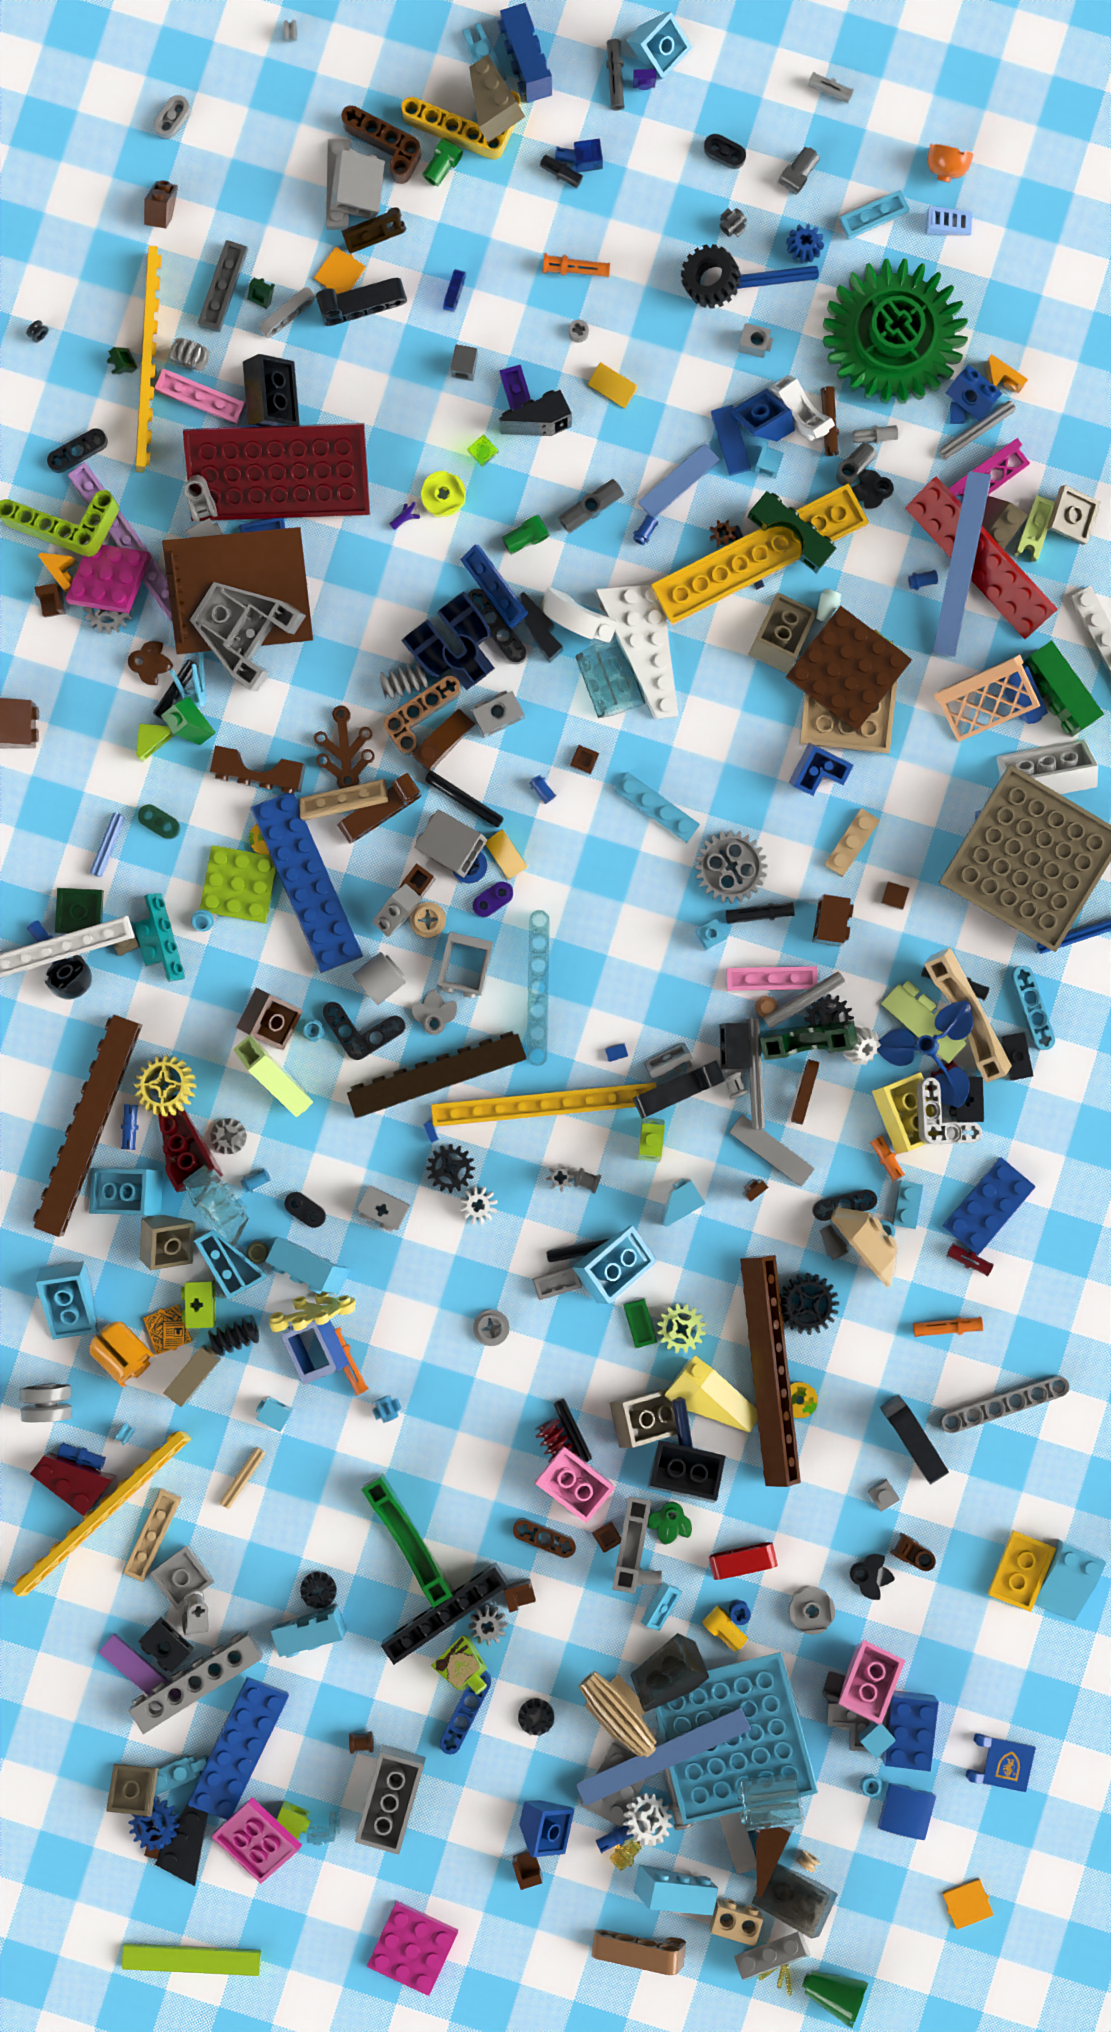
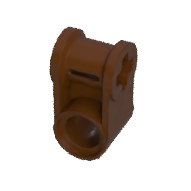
(910, 1550)

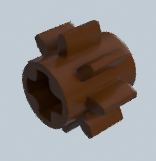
(726, 538)

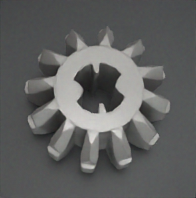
(189, 354)
(484, 1617)

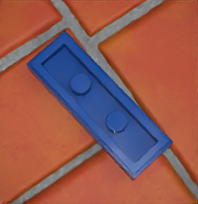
(730, 441)

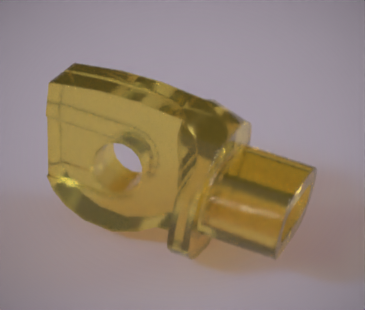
(625, 1855)

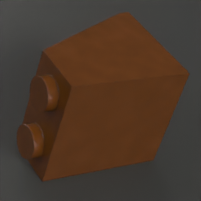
(18, 723)

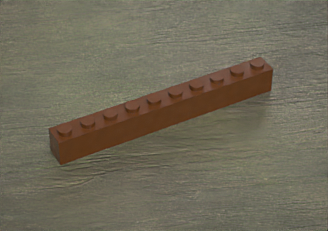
(87, 1126)
(770, 1371)

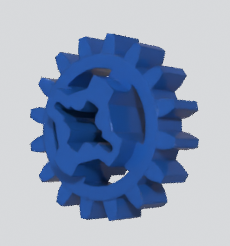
(164, 1825)

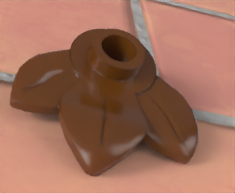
(153, 662)

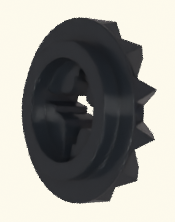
(322, 1580)
(530, 1708)

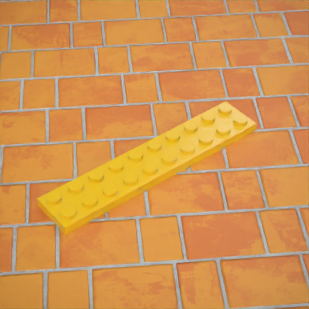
(754, 557)

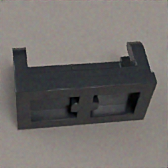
(735, 1045)

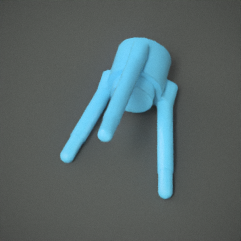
(197, 692)

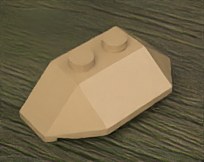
(868, 1240)

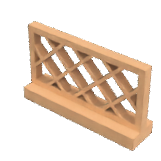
(978, 681)

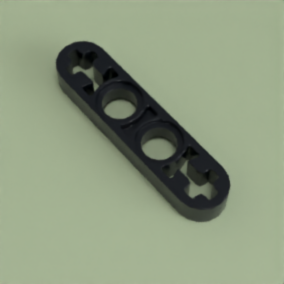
(499, 625)

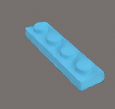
(657, 807)

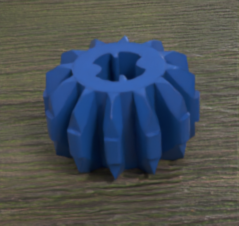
(808, 250)

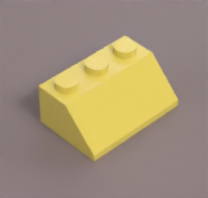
(900, 1112)

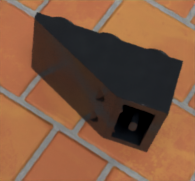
(539, 417)

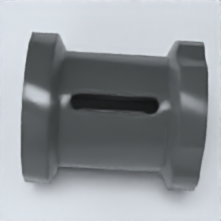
(587, 1180)

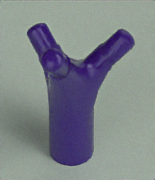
(404, 516)

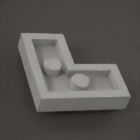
(842, 1717)

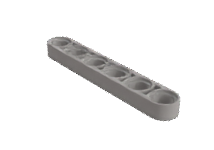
(1005, 1407)

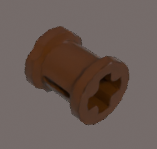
(361, 1742)

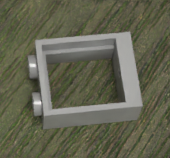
(454, 938)

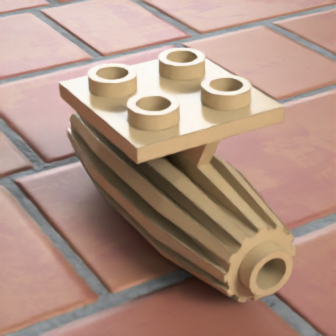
(618, 1712)

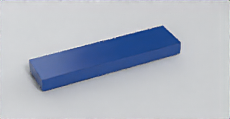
(494, 586)

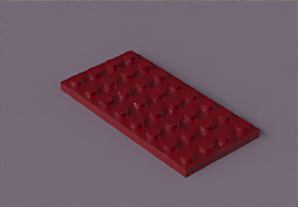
(281, 470)

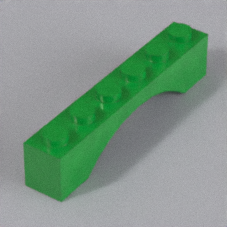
(415, 1550)

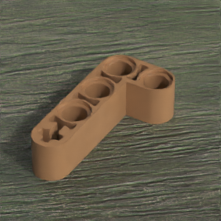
(424, 712)
(639, 1952)

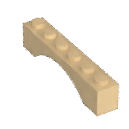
(984, 1043)

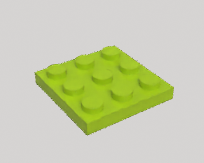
(238, 884)

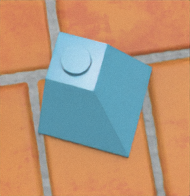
(660, 43)

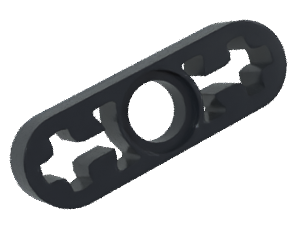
(66, 464)
(859, 1195)

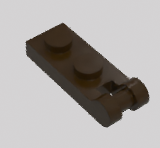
(374, 230)

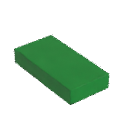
(640, 1323)

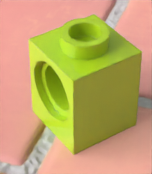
(293, 1819)

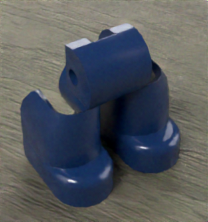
(469, 629)

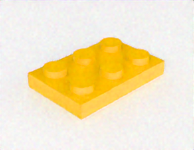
(1021, 1570)

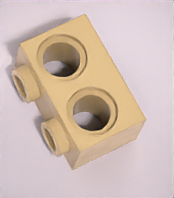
(733, 1927)

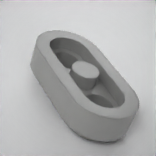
(170, 117)

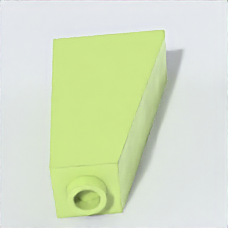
(272, 1076)

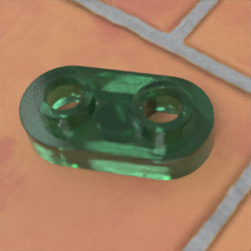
(158, 821)

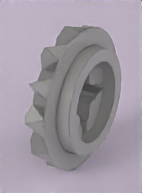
(232, 1126)
(484, 1336)

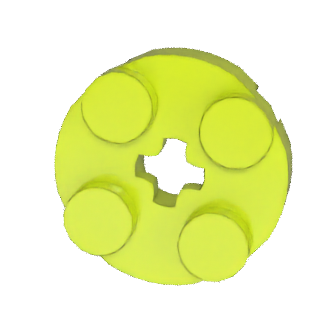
(448, 482)

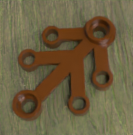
(345, 752)

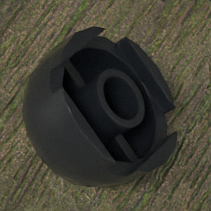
(69, 977)

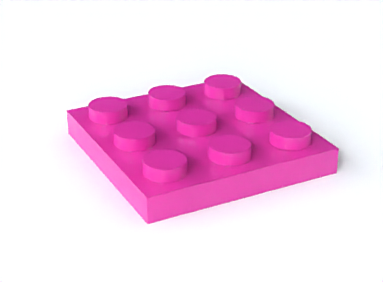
(109, 579)
(256, 1840)
(412, 1948)

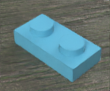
(907, 1204)
(661, 1606)

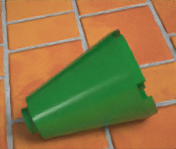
(836, 1994)

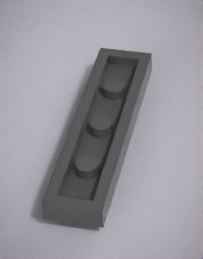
(222, 286)

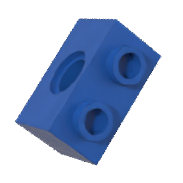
(973, 393)

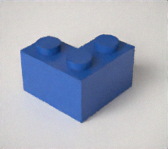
(814, 765)

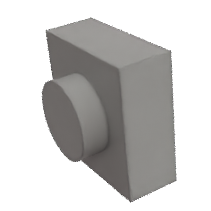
(883, 1495)

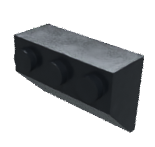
(270, 391)
(686, 1472)

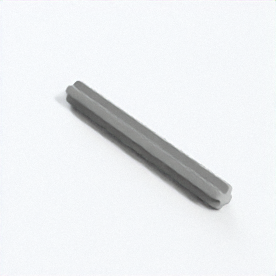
(755, 1076)

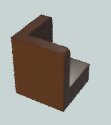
(50, 599)
(519, 1594)
(527, 1870)

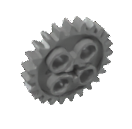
(748, 856)

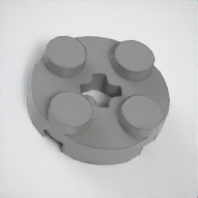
(802, 1619)

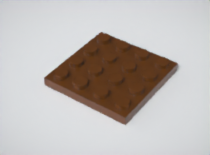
(848, 668)

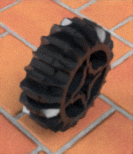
(817, 1297)

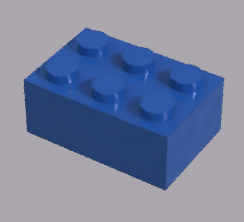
(912, 1723)

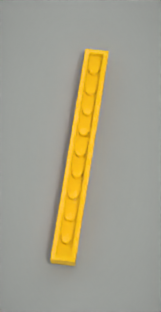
(147, 371)
(537, 1105)
(107, 1507)

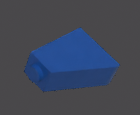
(1031, 716)

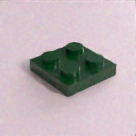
(78, 909)

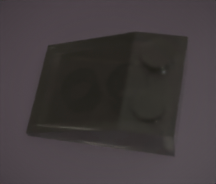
(669, 1673)
(797, 1901)

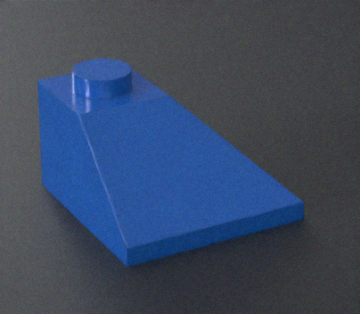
(765, 416)
(546, 1827)

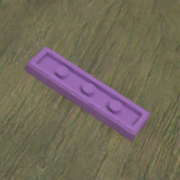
(134, 1666)

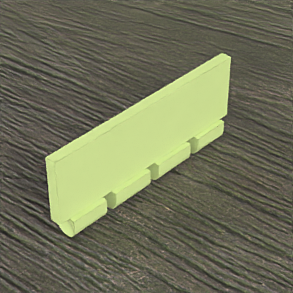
(919, 1018)

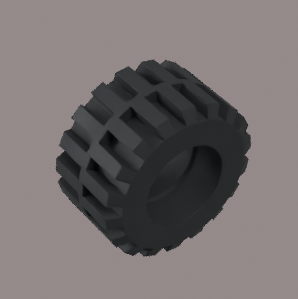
(701, 262)

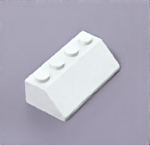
(1060, 767)

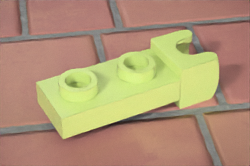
(1035, 528)

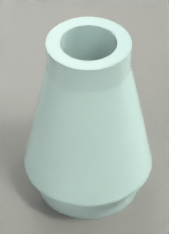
(828, 604)

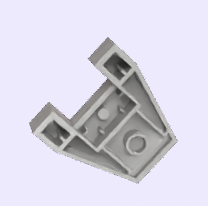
(236, 626)

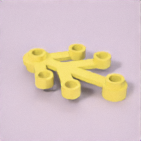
(321, 1314)

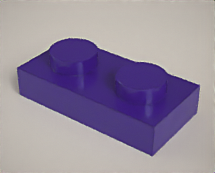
(515, 386)

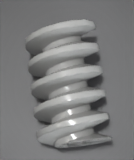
(403, 681)

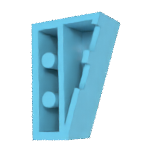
(309, 1631)

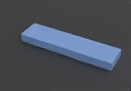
(679, 481)

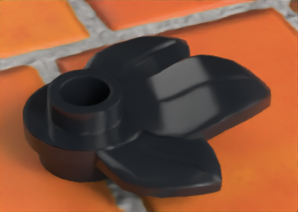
(869, 488)
(874, 1576)

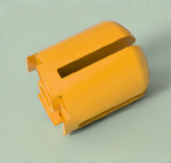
(120, 1352)

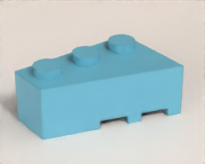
(228, 1265)
(306, 1267)
(675, 1891)

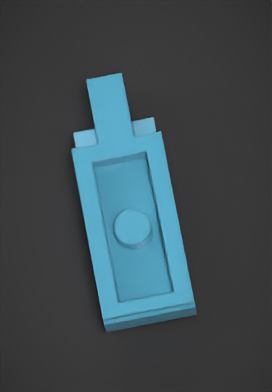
(179, 1773)

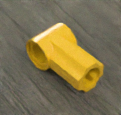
(720, 1625)

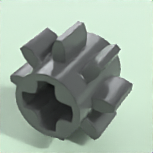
(732, 222)

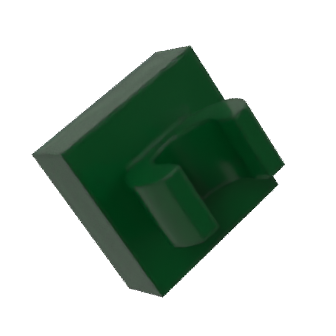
(260, 292)
(122, 360)

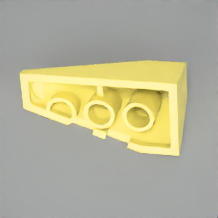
(712, 1396)

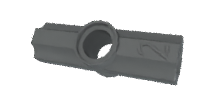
(602, 497)

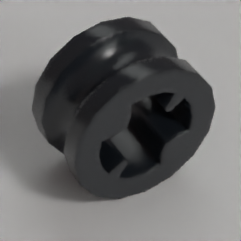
(37, 331)

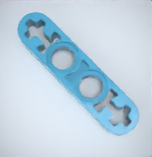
(1029, 1009)

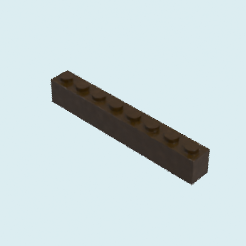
(436, 1076)

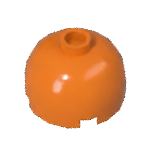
(948, 162)

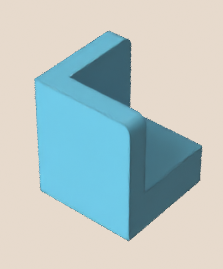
(769, 461)
(876, 1739)

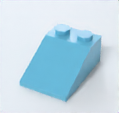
(126, 1192)
(614, 1265)
(67, 1300)
(1070, 1580)

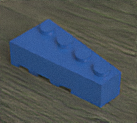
(525, 51)

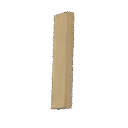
(343, 799)
(152, 1535)

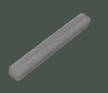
(977, 430)
(804, 1000)

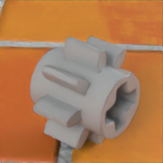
(564, 1172)

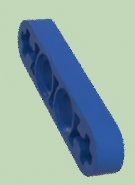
(467, 1712)

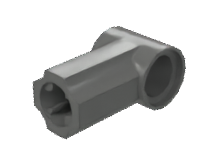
(796, 174)
(855, 463)

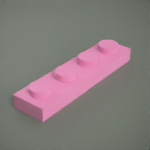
(200, 396)
(771, 978)

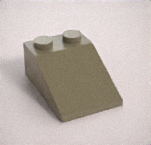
(782, 633)
(643, 1418)

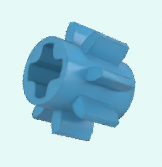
(386, 1409)

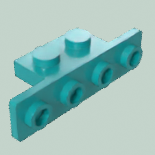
(157, 938)

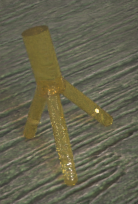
(784, 1970)

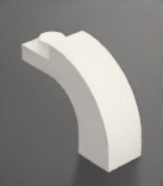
(805, 416)
(569, 614)

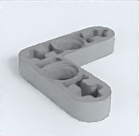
(935, 1123)

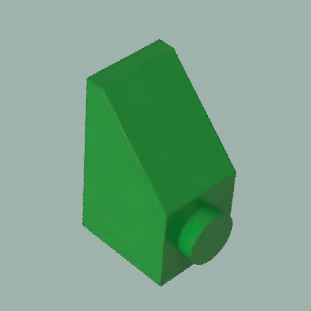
(188, 722)

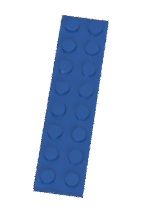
(306, 882)

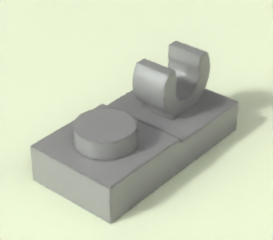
(668, 1060)

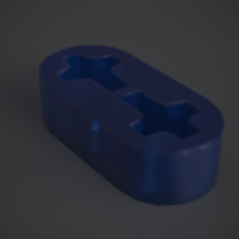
(454, 290)

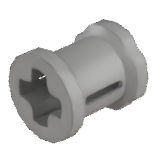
(735, 1085)

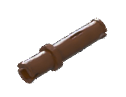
(829, 409)

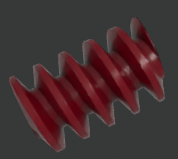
(552, 1438)

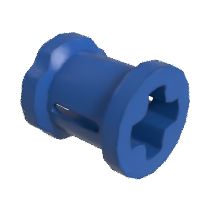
(736, 1606)

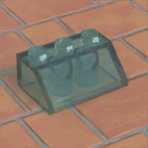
(609, 679)
(217, 1203)

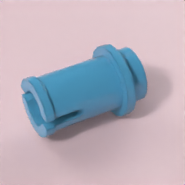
(255, 1180)

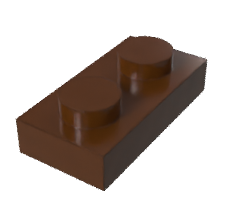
(754, 1189)

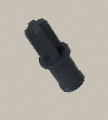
(561, 171)

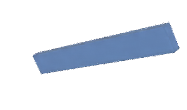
(962, 563)
(664, 1756)

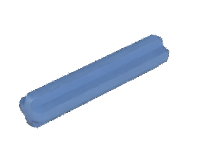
(107, 844)

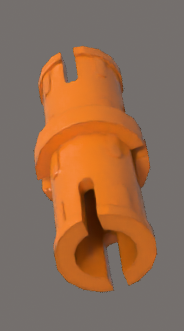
(887, 1158)

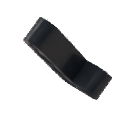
(360, 301)
(678, 1089)
(914, 1439)

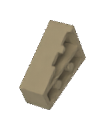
(493, 100)

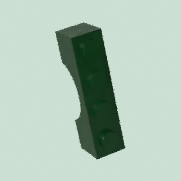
(772, 513)
(828, 1036)

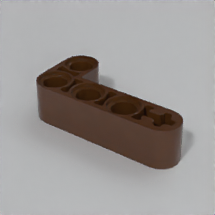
(378, 139)
(365, 819)

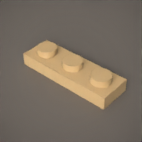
(852, 842)

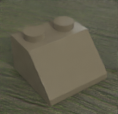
(1002, 520)
(166, 1241)

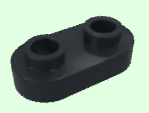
(726, 150)
(305, 1208)

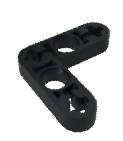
(364, 1039)

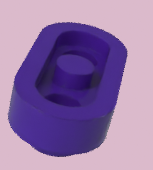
(494, 901)

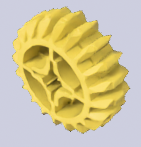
(164, 1067)

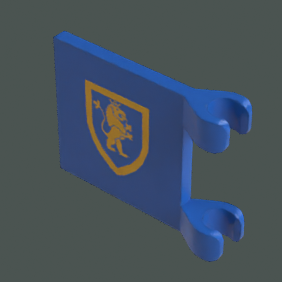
(1006, 1763)

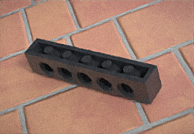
(439, 1618)

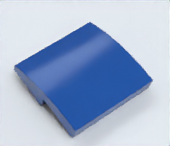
(906, 1811)

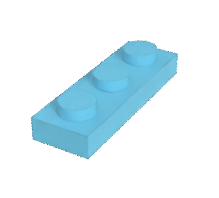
(874, 214)

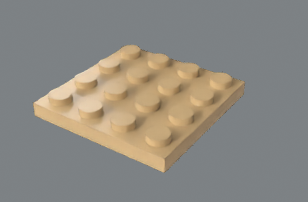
(828, 731)

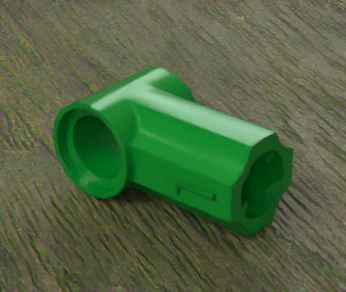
(445, 157)
(531, 532)

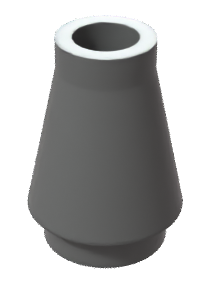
(833, 1243)

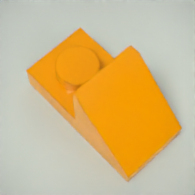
(999, 371)
(57, 565)

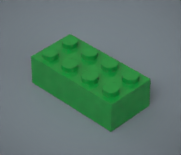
(1062, 689)

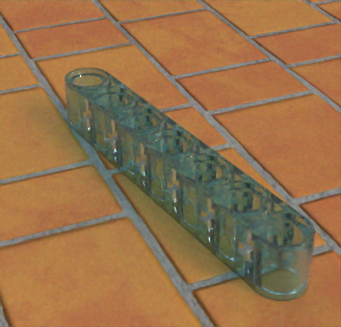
(534, 977)

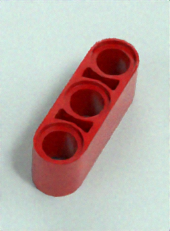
(743, 1561)

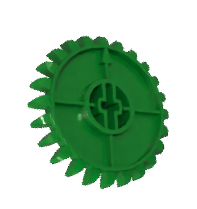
(902, 356)

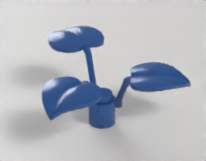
(952, 1020)

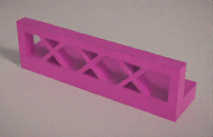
(993, 463)

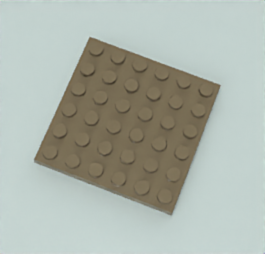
(1031, 858)

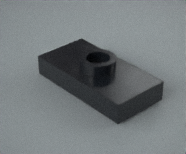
(1017, 1052)

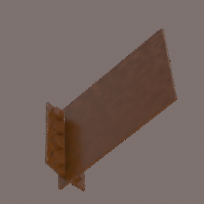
(253, 561)

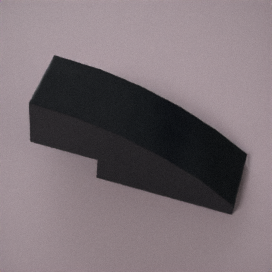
(540, 628)

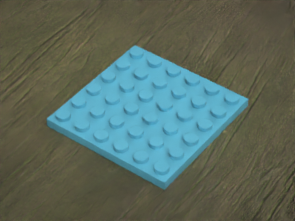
(773, 1746)

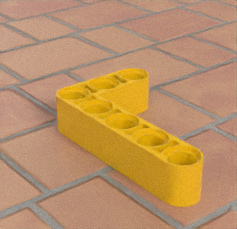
(458, 137)

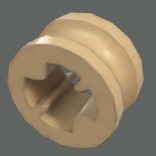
(808, 1861)

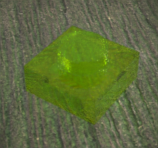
(482, 450)

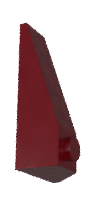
(184, 1148)

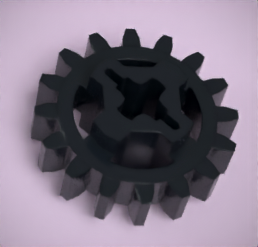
(821, 1010)
(456, 1182)

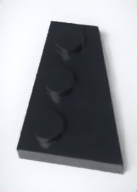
(184, 1852)

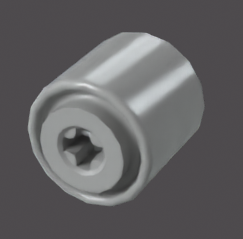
(380, 977)

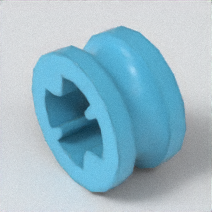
(125, 1433)

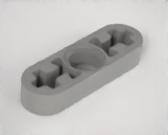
(287, 312)

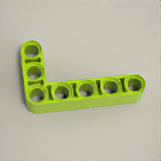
(59, 528)

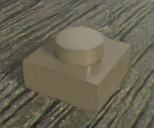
(126, 946)

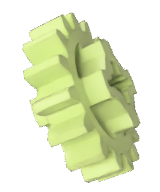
(672, 1334)

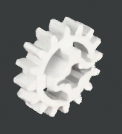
(644, 1823)

